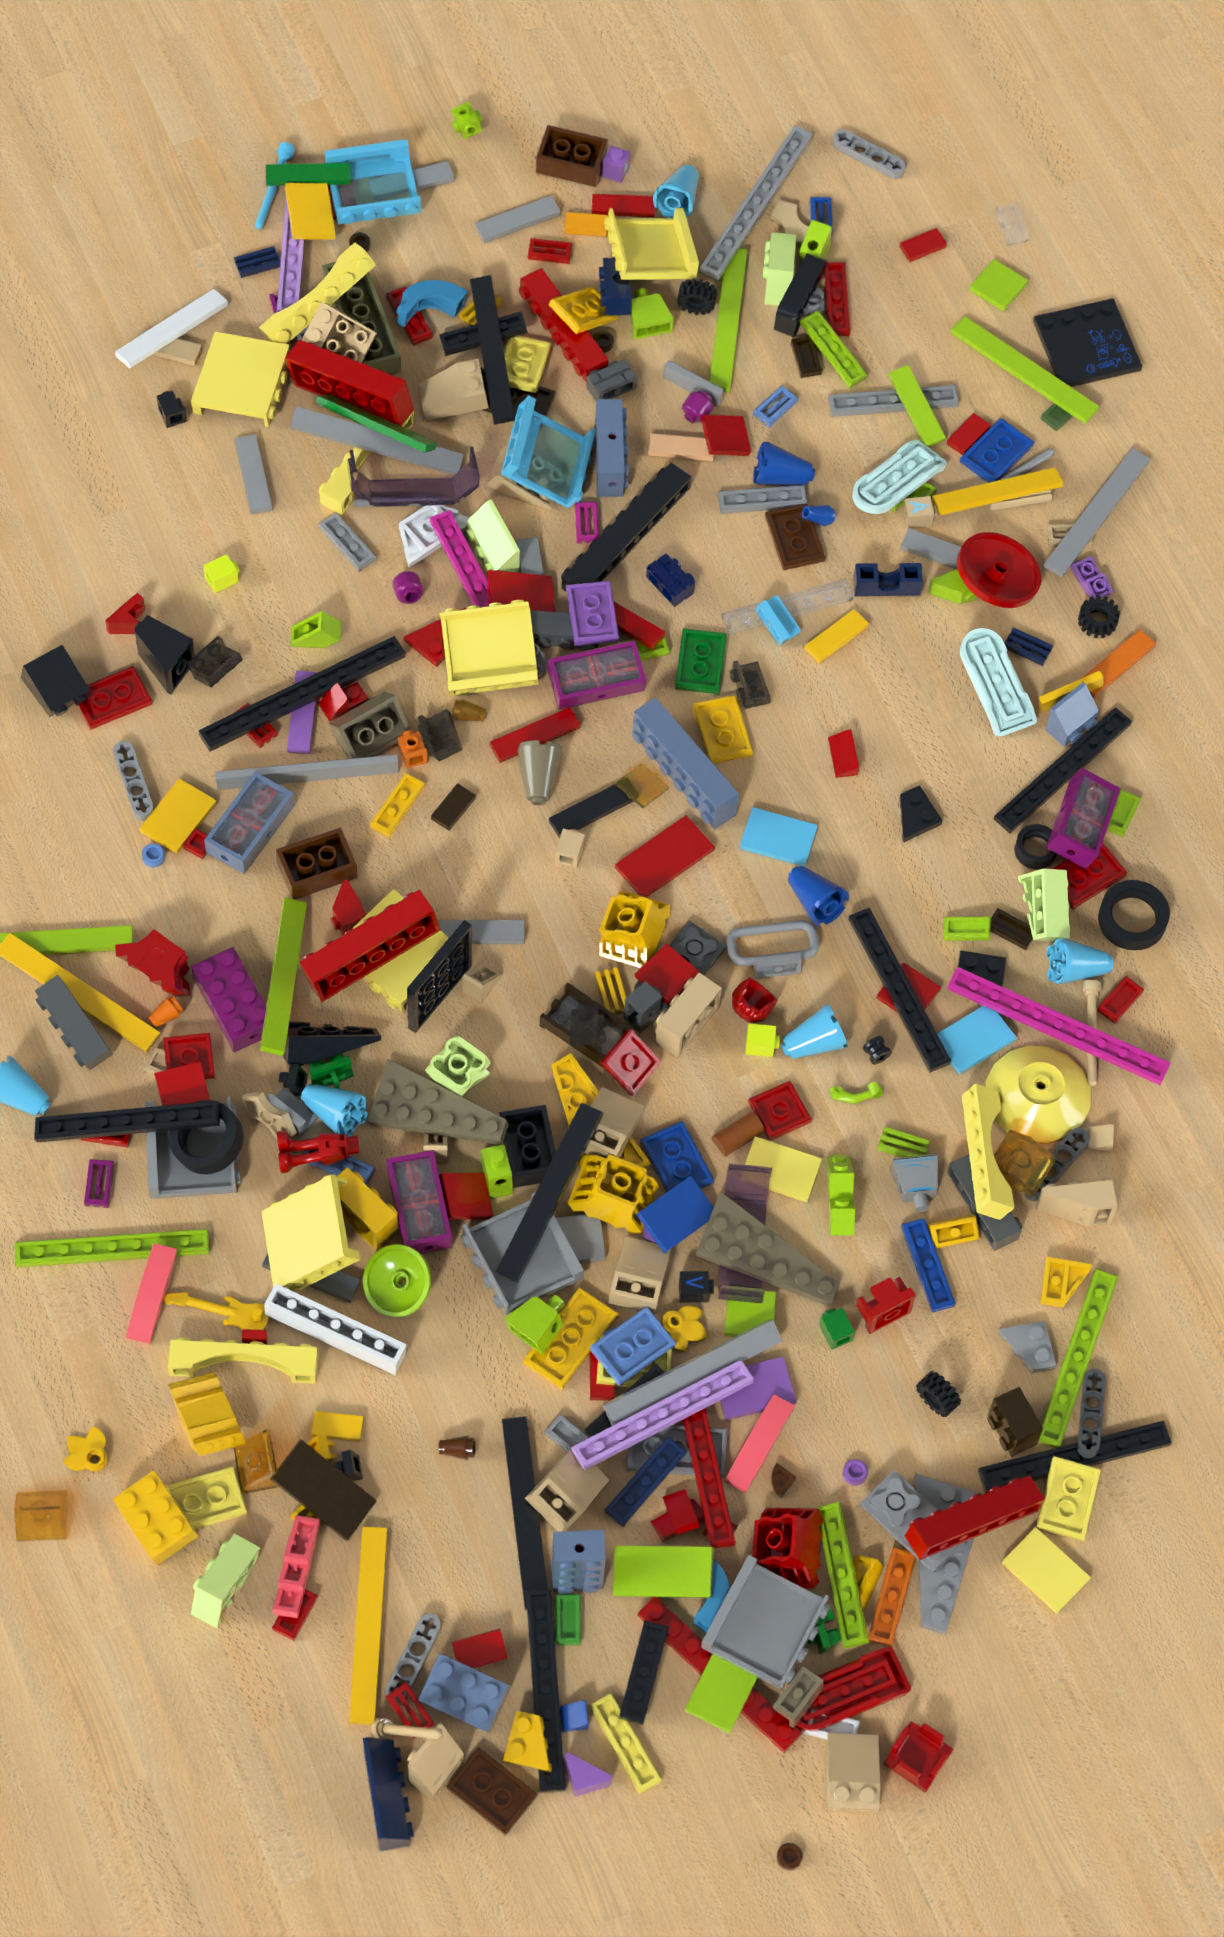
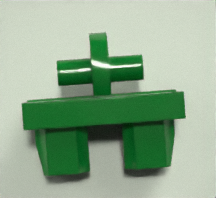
(331, 1072)
(823, 1638)

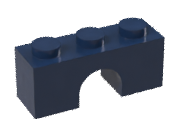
(617, 292)
(902, 582)

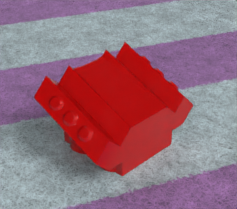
(159, 960)
(789, 1543)

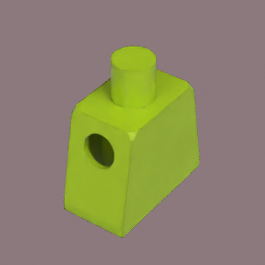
(816, 240)
(649, 315)
(496, 1167)
(537, 1322)

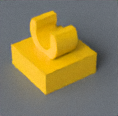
(322, 1446)

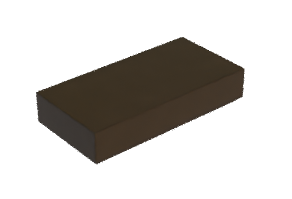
(806, 357)
(453, 807)
(1011, 929)

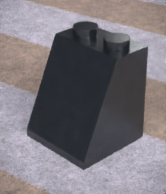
(164, 651)
(55, 681)

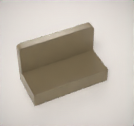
(799, 1696)

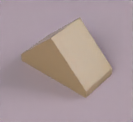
(480, 982)
(439, 1145)

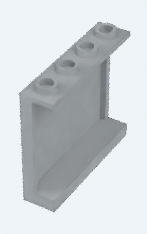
(172, 1179)
(548, 1271)
(765, 1624)

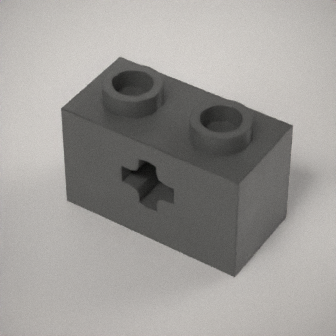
(642, 1006)

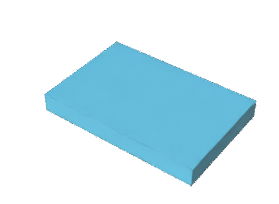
(778, 836)
(975, 1038)

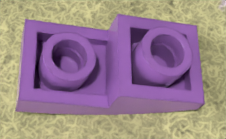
(1091, 579)

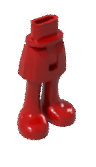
(331, 1147)

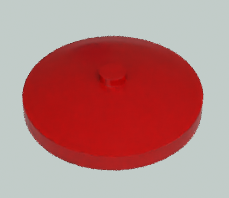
(998, 570)

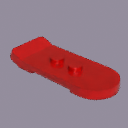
(856, 1688)

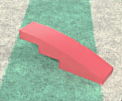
(151, 1293)
(759, 1443)
(296, 1566)

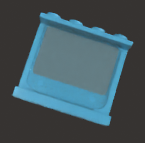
(379, 182)
(547, 456)

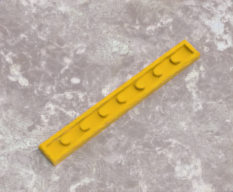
(88, 998)
(368, 1626)

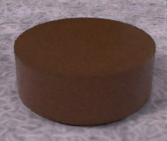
(789, 1856)

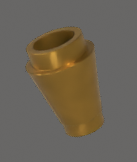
(467, 711)

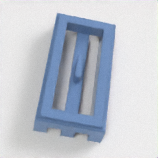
(778, 414)

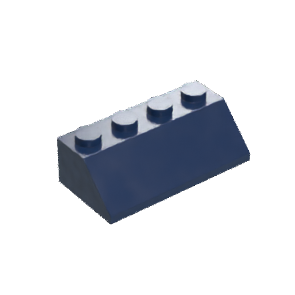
(386, 1793)

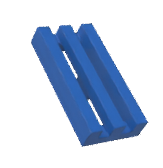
(820, 200)

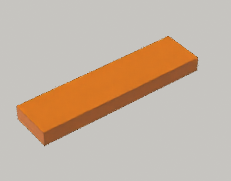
(1122, 659)
(891, 1597)

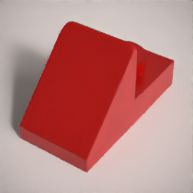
(125, 618)
(340, 701)

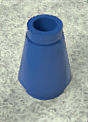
(819, 514)

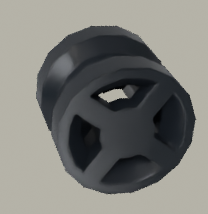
(877, 1050)

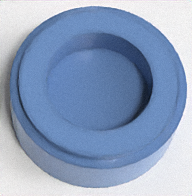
(153, 855)

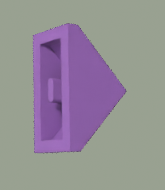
(584, 1776)

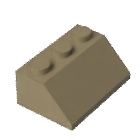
(370, 727)

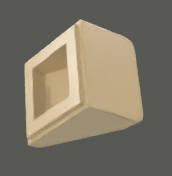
(1101, 1138)

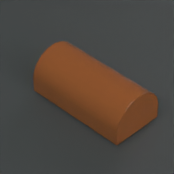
(738, 1133)

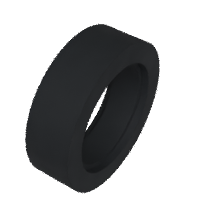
(1142, 891)
(218, 1160)

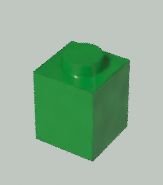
(836, 1327)

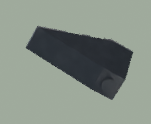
(314, 1044)

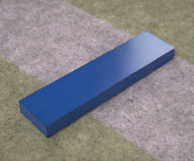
(928, 1265)

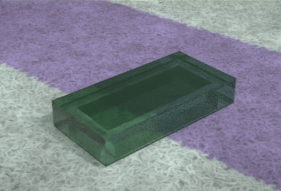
(1056, 417)

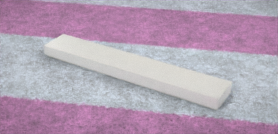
(171, 328)

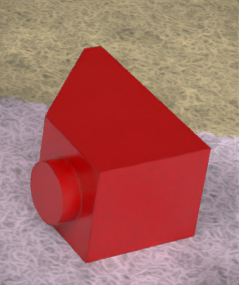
(346, 909)

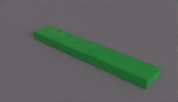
(376, 423)

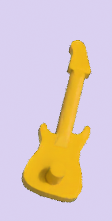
(240, 1314)

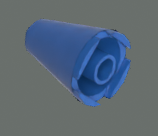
(781, 467)
(819, 896)

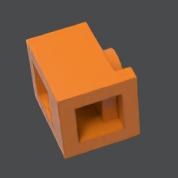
(412, 749)

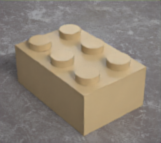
(687, 1014)

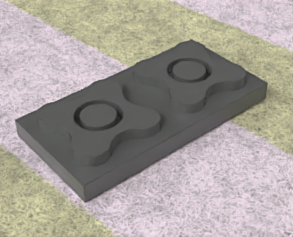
(697, 948)

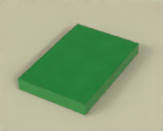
(700, 661)

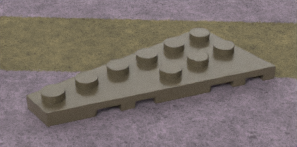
(422, 1106)
(749, 1247)

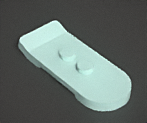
(897, 477)
(996, 682)

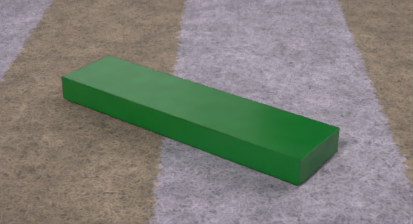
(308, 173)

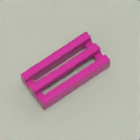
(587, 537)

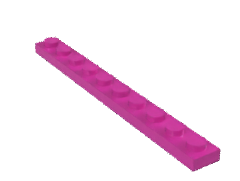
(1059, 1026)

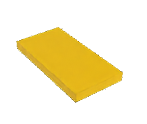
(584, 1323)

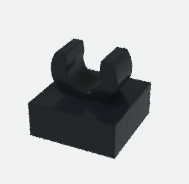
(294, 1080)
(350, 1465)

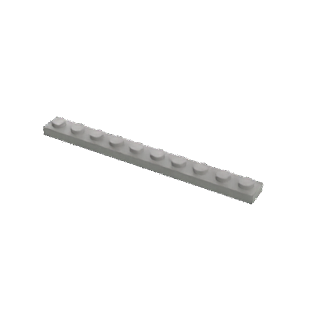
(756, 203)

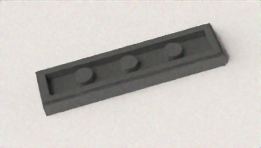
(337, 1284)

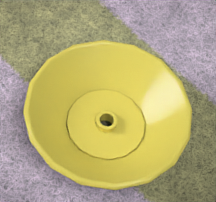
(1039, 1113)

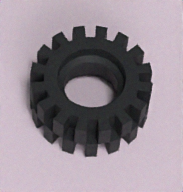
(697, 296)
(1094, 626)
(938, 1394)

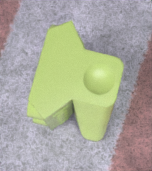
(458, 1066)

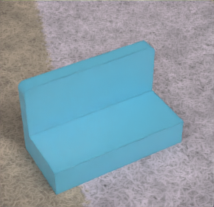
(777, 619)

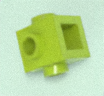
(466, 120)

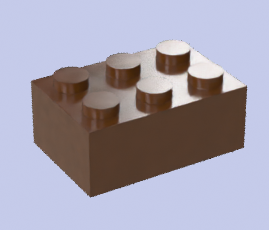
(571, 156)
(316, 863)

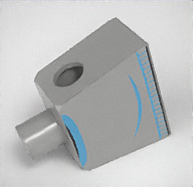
(916, 1179)

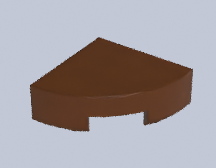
(781, 1480)

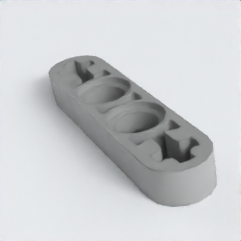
(867, 156)
(134, 780)
(412, 1659)

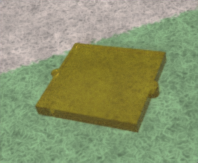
(642, 785)

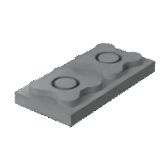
(895, 1506)

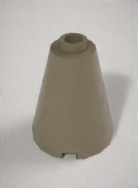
(539, 769)

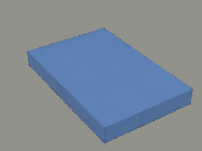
(632, 1346)

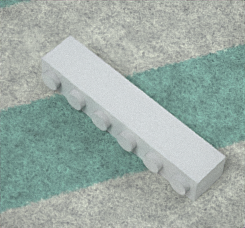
(335, 1329)

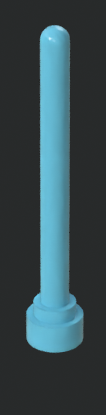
(285, 153)

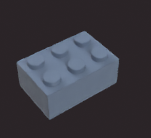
(464, 1692)

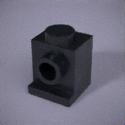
(171, 409)

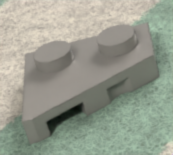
(1031, 1345)

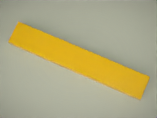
(997, 491)

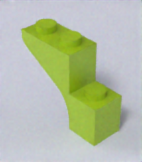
(840, 1194)

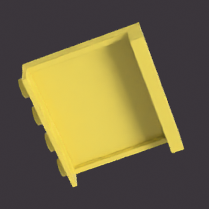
(652, 247)
(242, 376)
(489, 648)
(398, 974)
(307, 1235)

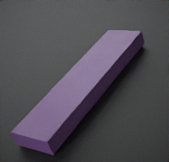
(301, 723)

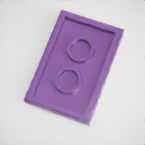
(592, 613)
(769, 1379)

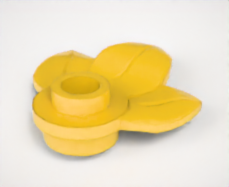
(687, 1327)
(85, 1449)

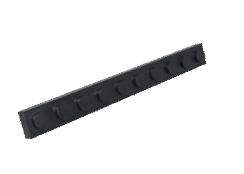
(301, 693)

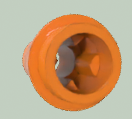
(165, 1012)

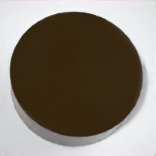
(361, 239)
(604, 340)

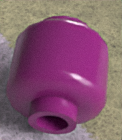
(696, 405)
(408, 587)

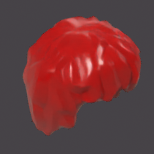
(752, 1001)

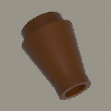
(458, 1447)

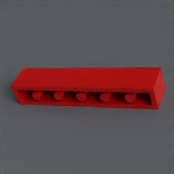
(578, 348)
(974, 1517)

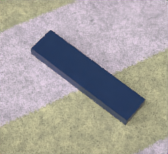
(645, 1481)

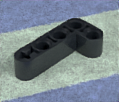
(798, 294)

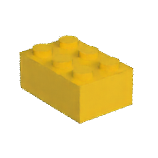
(366, 1211)
(155, 1517)

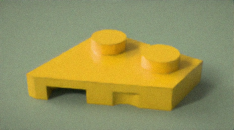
(1061, 1280)
(527, 1742)

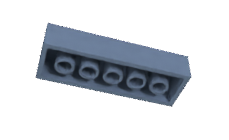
(684, 763)

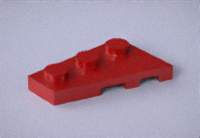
(429, 642)

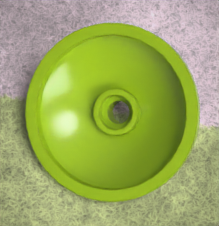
(384, 1280)

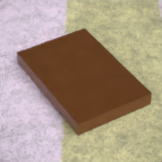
(794, 537)
(492, 1791)

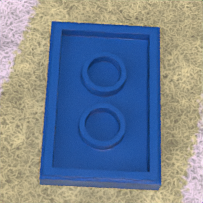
(997, 451)
(676, 1157)
(676, 1214)

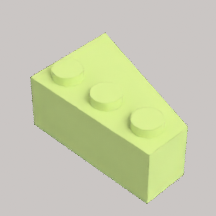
(778, 266)
(1048, 903)
(223, 1578)

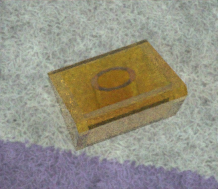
(256, 1463)
(41, 1515)

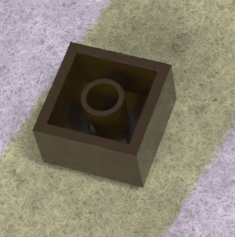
(1014, 1422)

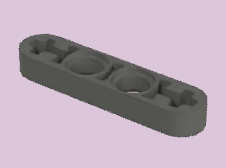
(1061, 1166)
(1093, 1413)

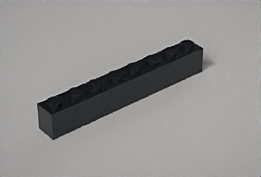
(629, 527)

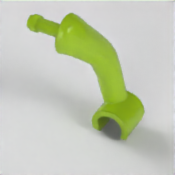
(874, 1091)

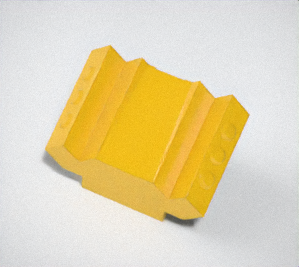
(632, 928)
(613, 1191)
(206, 1414)

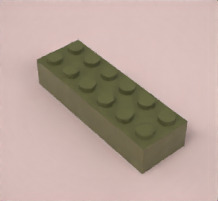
(365, 306)

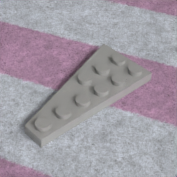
(941, 1587)

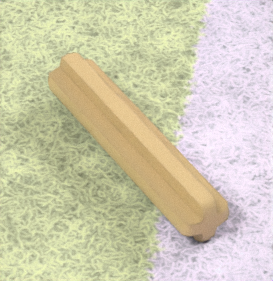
(1024, 500)

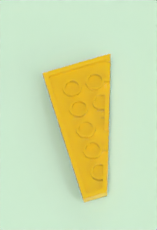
(576, 1088)

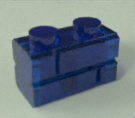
(670, 579)

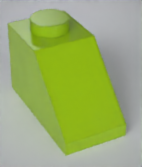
(951, 588)
(316, 631)

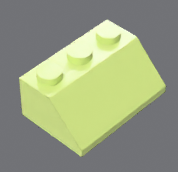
(492, 539)

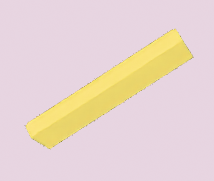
(625, 1743)

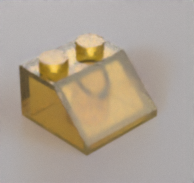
(1023, 1162)

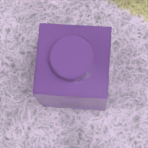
(616, 164)

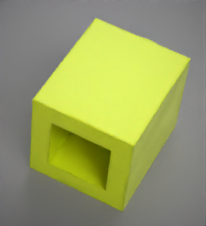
(221, 573)
(761, 1040)

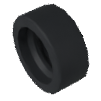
(1027, 859)

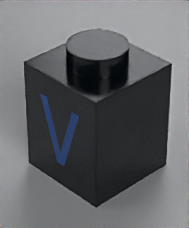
(695, 1286)

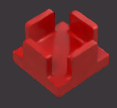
(890, 1304)
(918, 1755)

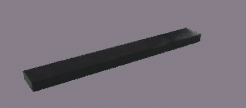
(492, 350)
(1062, 770)
(899, 990)
(127, 1121)
(549, 1193)
(1111, 1448)
(524, 1514)
(545, 1684)

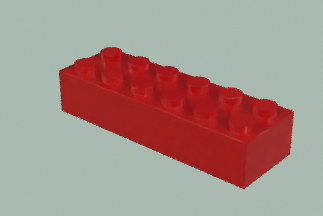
(354, 382)
(370, 945)

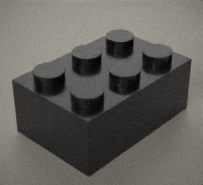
(528, 1144)

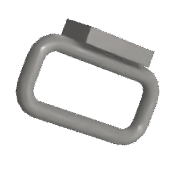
(773, 964)

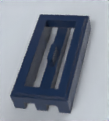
(257, 258)
(1029, 643)

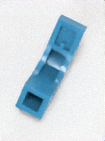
(431, 294)
(712, 1605)

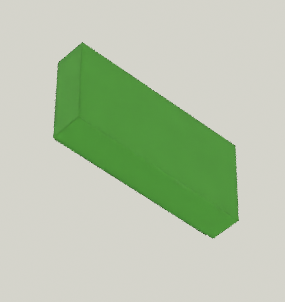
(567, 1619)

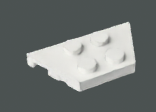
(419, 536)

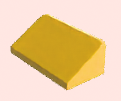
(954, 1230)
(867, 1573)

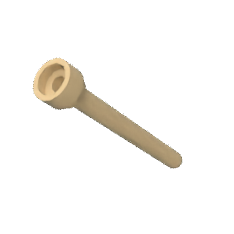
(1091, 990)
(384, 1728)

